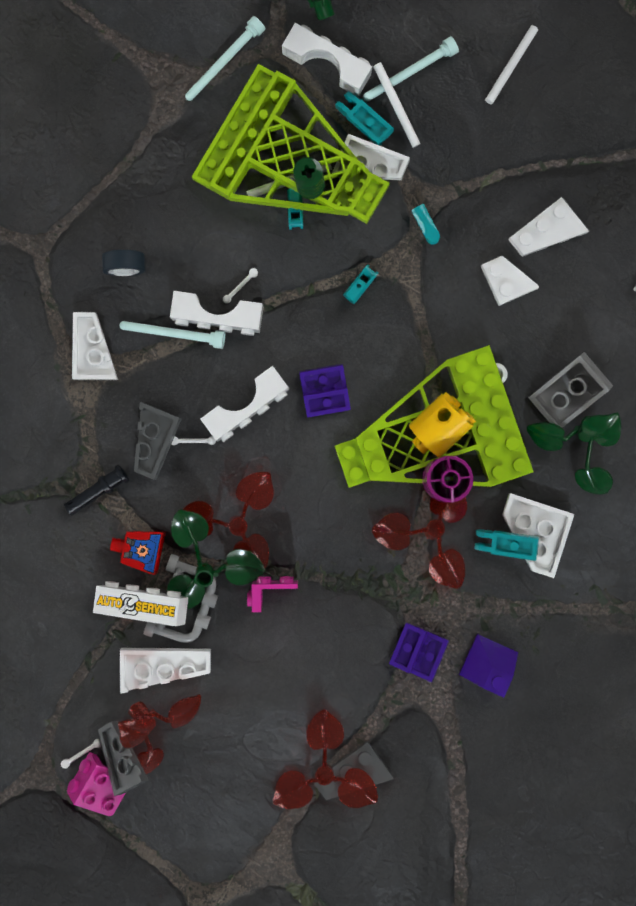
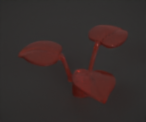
(254, 491)
(394, 533)
(142, 722)
(354, 791)

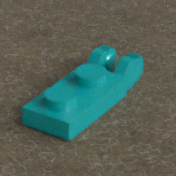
(365, 119)
(509, 544)

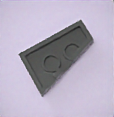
(154, 440)
(362, 757)
(122, 762)

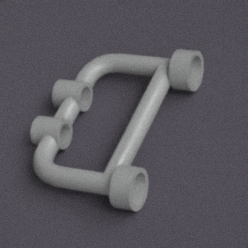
(202, 620)

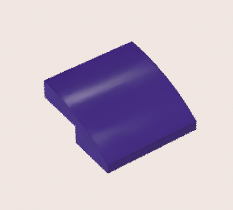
(324, 390)
(419, 652)

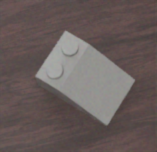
(571, 391)

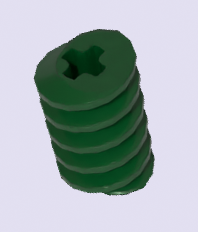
(309, 178)

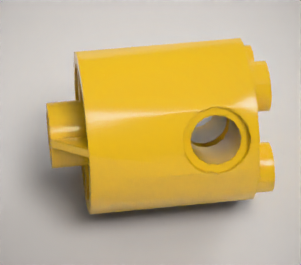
(436, 430)

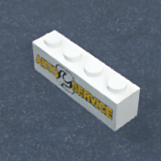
(140, 604)

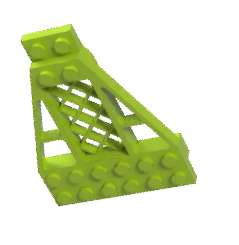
(244, 135)
(493, 434)

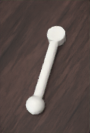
(252, 274)
(210, 440)
(66, 762)

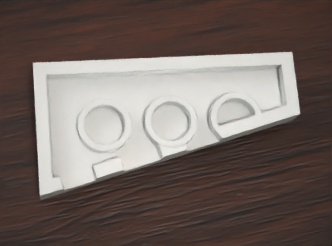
(160, 665)

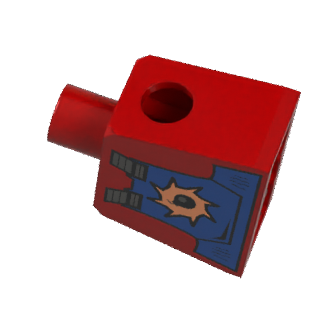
(140, 550)

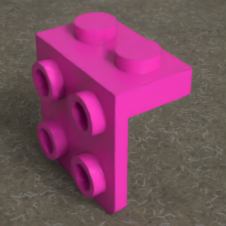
(255, 597)
(93, 787)

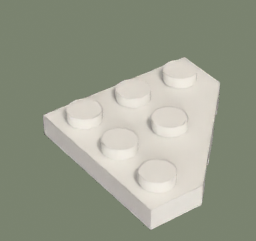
(543, 521)

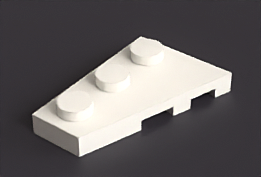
(377, 159)
(550, 227)
(90, 351)

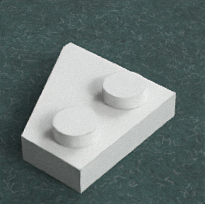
(507, 280)

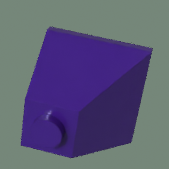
(490, 665)

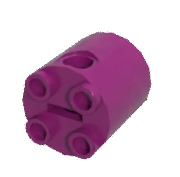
(447, 490)

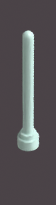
(253, 28)
(447, 48)
(215, 338)

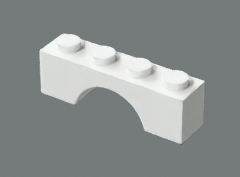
(305, 45)
(244, 317)
(268, 388)

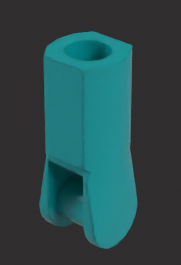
(295, 222)
(426, 224)
(358, 286)

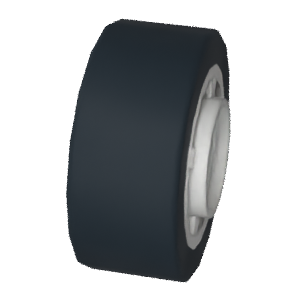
(123, 262)

